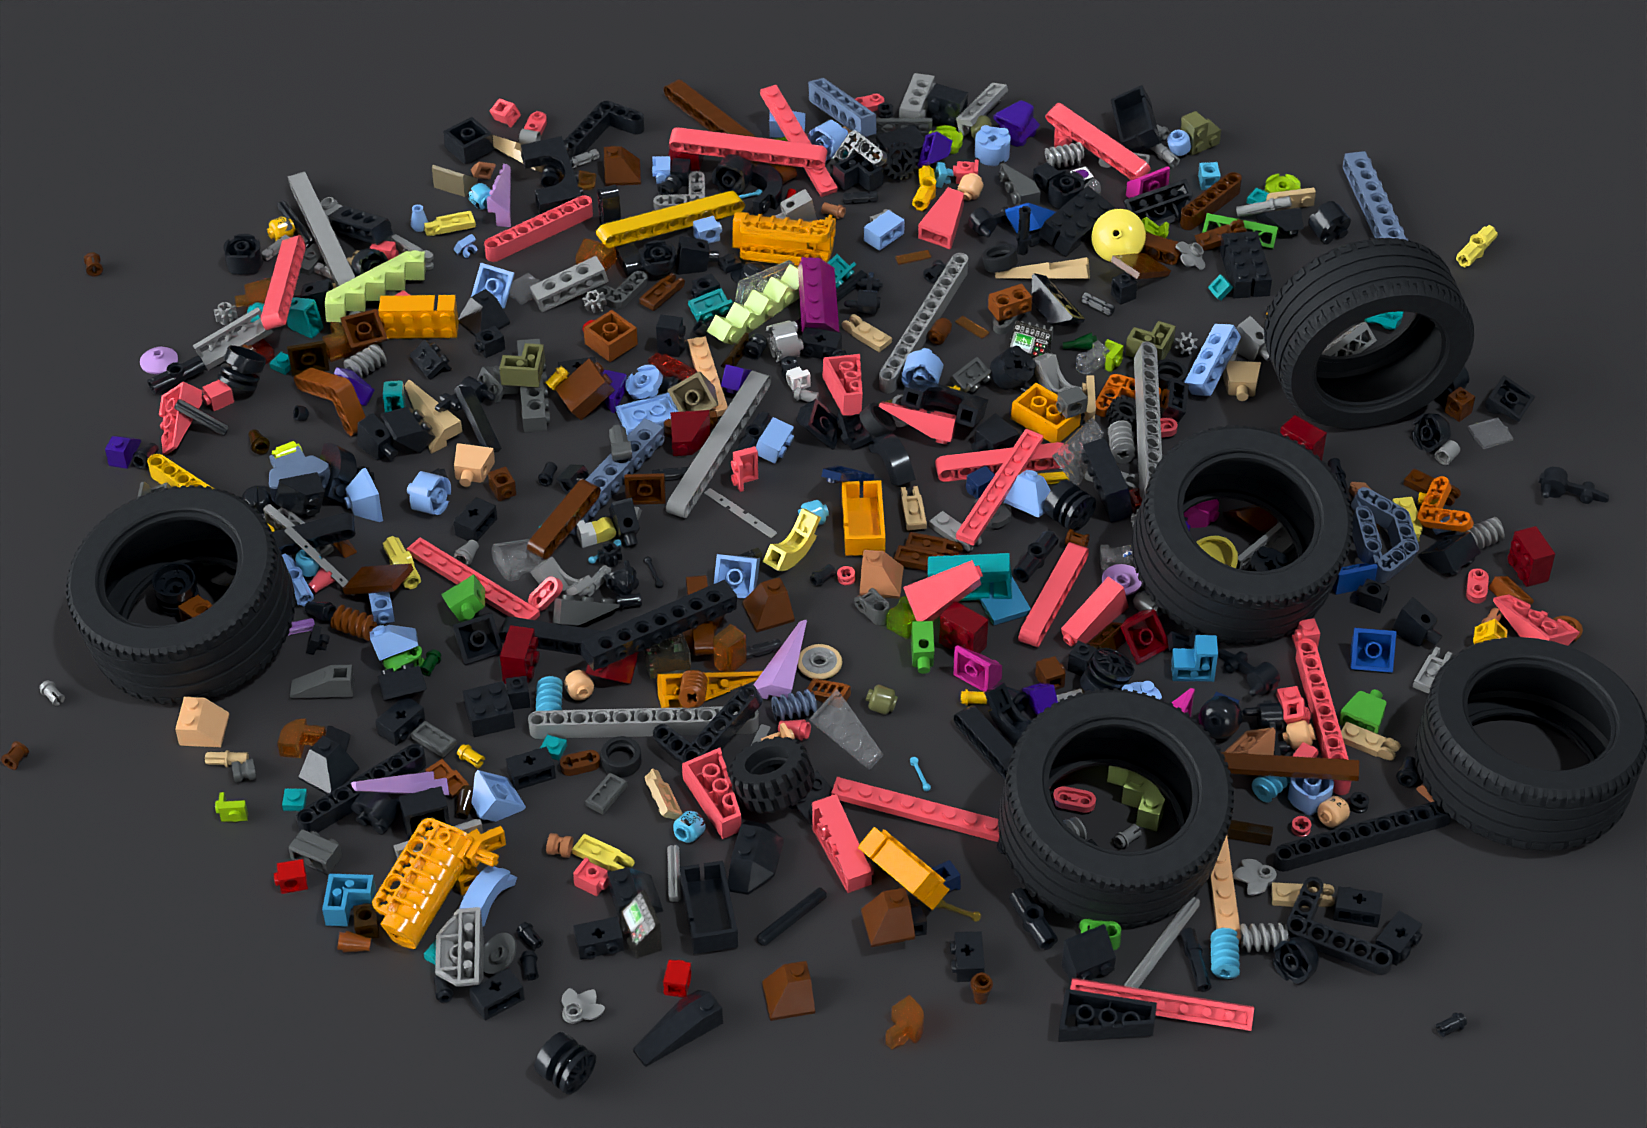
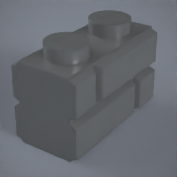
(315, 851)

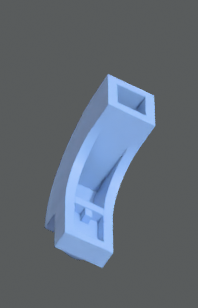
(486, 888)

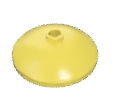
(1131, 235)
(1220, 549)

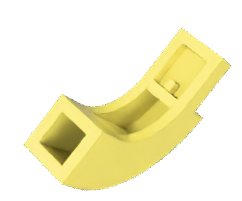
(796, 545)

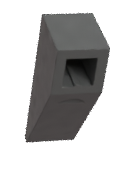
(1020, 187)
(580, 611)
(325, 682)

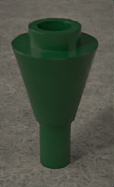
(1084, 342)

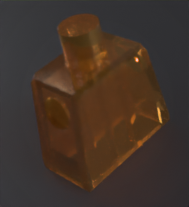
(591, 248)
(254, 292)

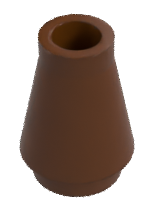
(981, 987)

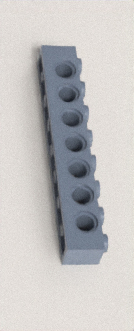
(1371, 196)
(610, 474)

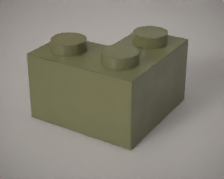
(1202, 132)
(1161, 337)
(523, 369)

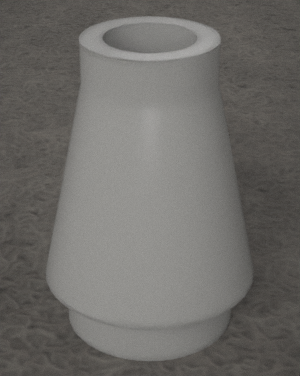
(467, 552)

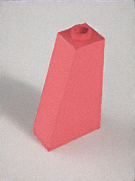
(942, 220)
(936, 593)
(1096, 613)

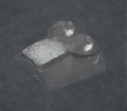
(514, 559)

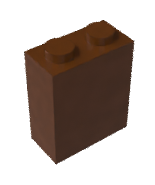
(585, 388)

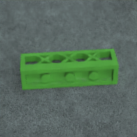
(1250, 226)

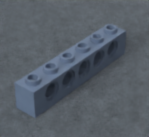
(842, 107)

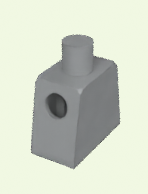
(798, 207)
(1252, 340)

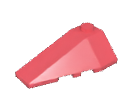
(174, 422)
(934, 424)
(1533, 623)

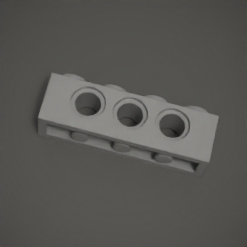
(916, 98)
(569, 284)

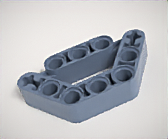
(1373, 509)

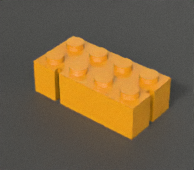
(415, 316)
(863, 517)
(904, 867)

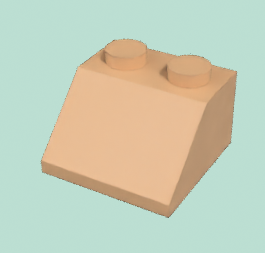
(201, 723)

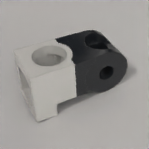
(794, 375)

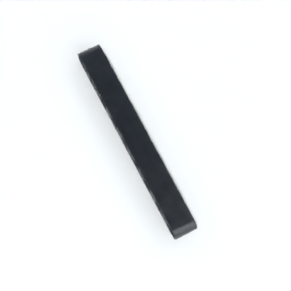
(1360, 836)

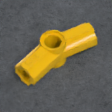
(927, 188)

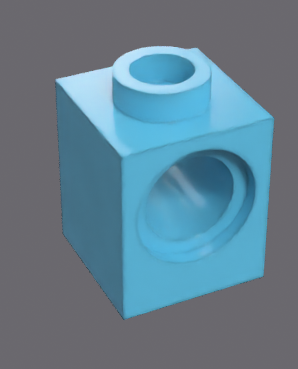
(1208, 174)

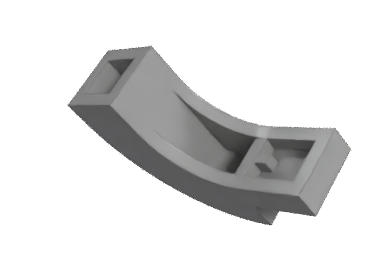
(1049, 373)
(571, 586)

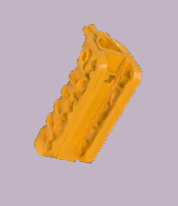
(782, 239)
(427, 879)

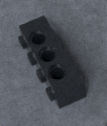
(360, 224)

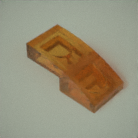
(586, 179)

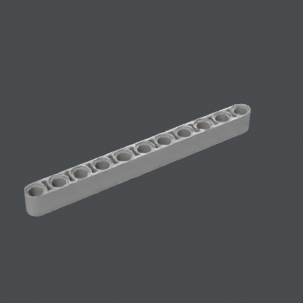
(320, 228)
(929, 312)
(1147, 413)
(718, 444)
(626, 722)

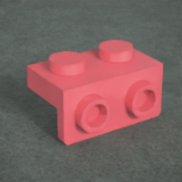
(744, 467)

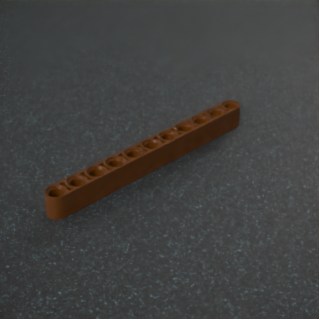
(714, 119)

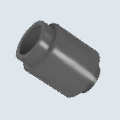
(1143, 602)

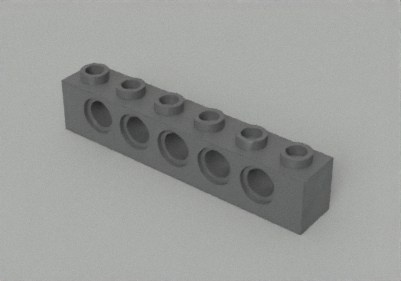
(532, 399)

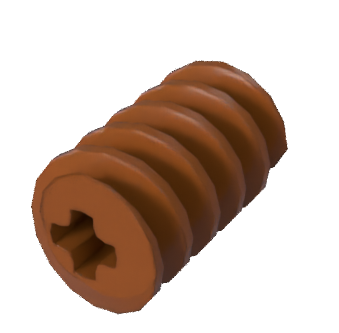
(353, 622)
(693, 689)

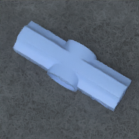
(302, 591)

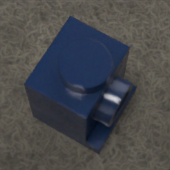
(950, 874)

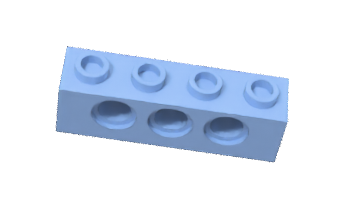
(1212, 359)

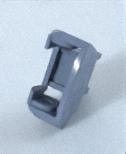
(295, 465)

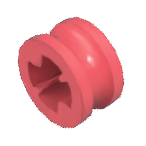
(848, 580)
(1306, 824)

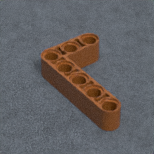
(337, 390)

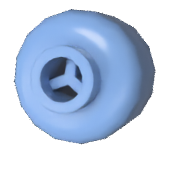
(1179, 142)

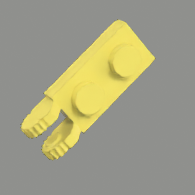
(601, 854)

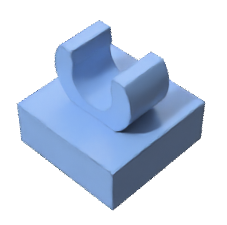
(465, 245)

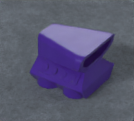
(1019, 122)

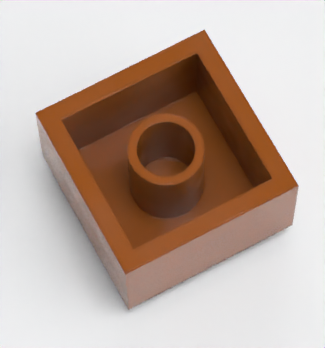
(610, 335)

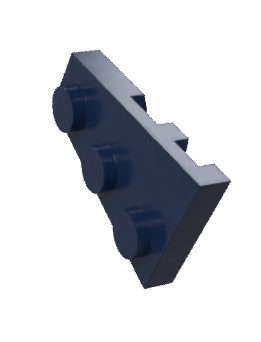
(840, 473)

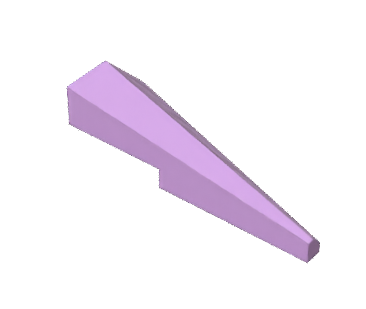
(500, 197)
(781, 670)
(402, 784)

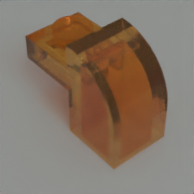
(337, 342)
(297, 735)
(908, 1023)

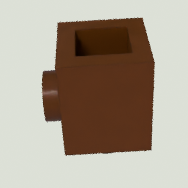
(1051, 672)

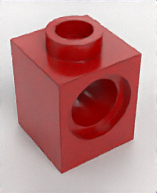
(291, 876)
(677, 978)

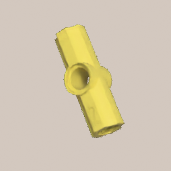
(1476, 246)
(398, 555)

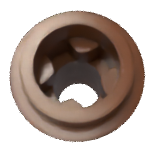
(353, 942)

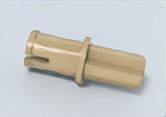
(225, 758)

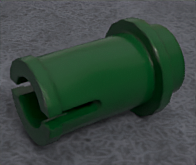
(432, 659)

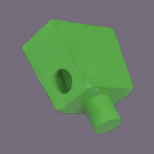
(465, 598)
(922, 649)
(1365, 710)

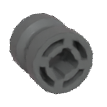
(244, 770)

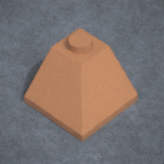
(881, 573)
(1255, 742)

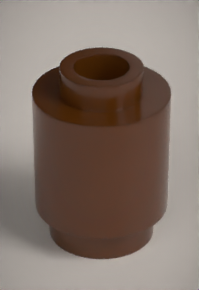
(939, 331)

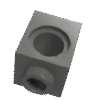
(1072, 402)

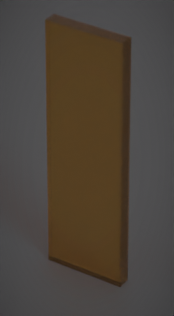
(911, 257)
(972, 327)

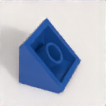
(1037, 217)
(1353, 576)
(1373, 649)

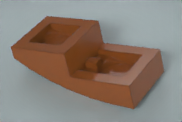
(454, 779)

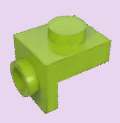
(1153, 228)
(1115, 355)
(231, 810)

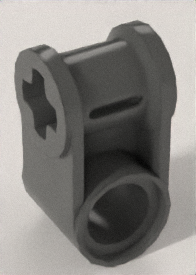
(873, 606)

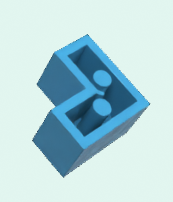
(1196, 663)
(343, 893)

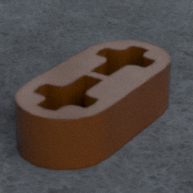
(580, 762)

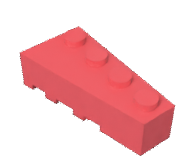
(844, 381)
(712, 788)
(840, 843)

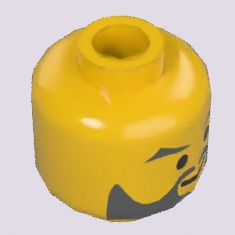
(280, 227)

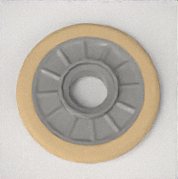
(810, 669)

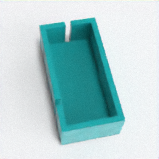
(994, 569)

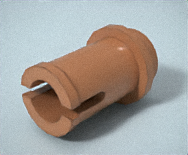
(834, 210)
(1493, 615)

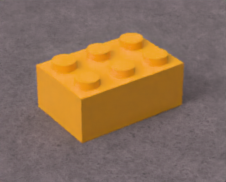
(1038, 413)

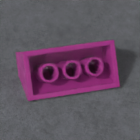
(817, 295)

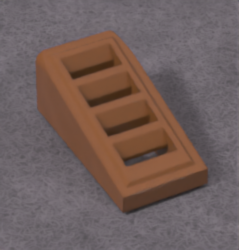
(844, 689)

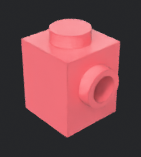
(217, 395)

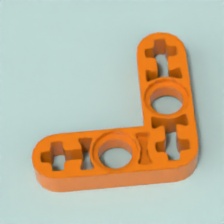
(1115, 389)
(1438, 513)

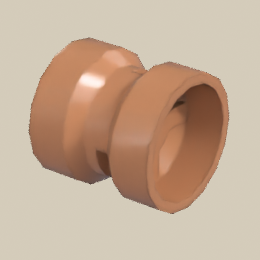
(559, 845)

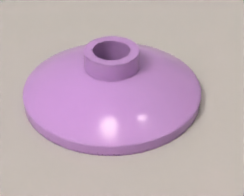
(157, 359)
(1125, 576)

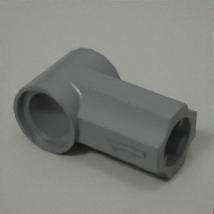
(619, 444)

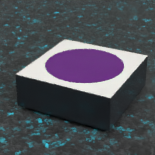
(1085, 173)

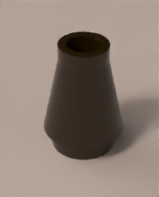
(258, 442)
(464, 801)

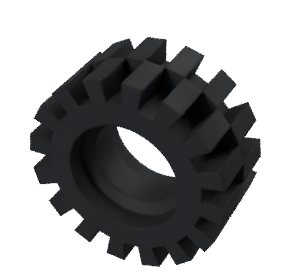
(1118, 407)

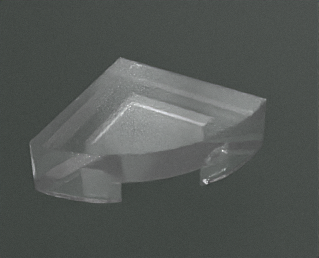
(1095, 185)

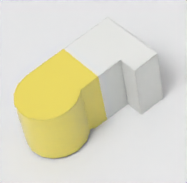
(595, 531)

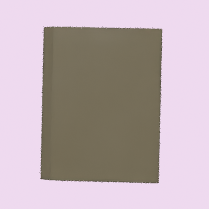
(452, 181)
(694, 394)

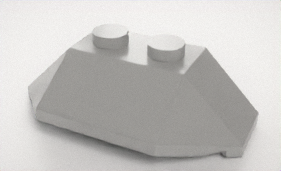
(461, 948)

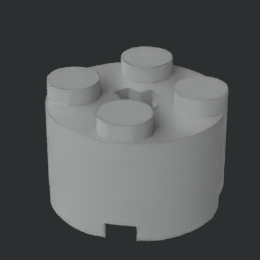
(784, 340)

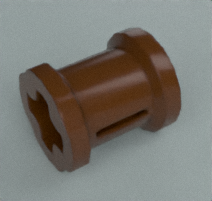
(88, 261)
(1077, 538)
(15, 755)

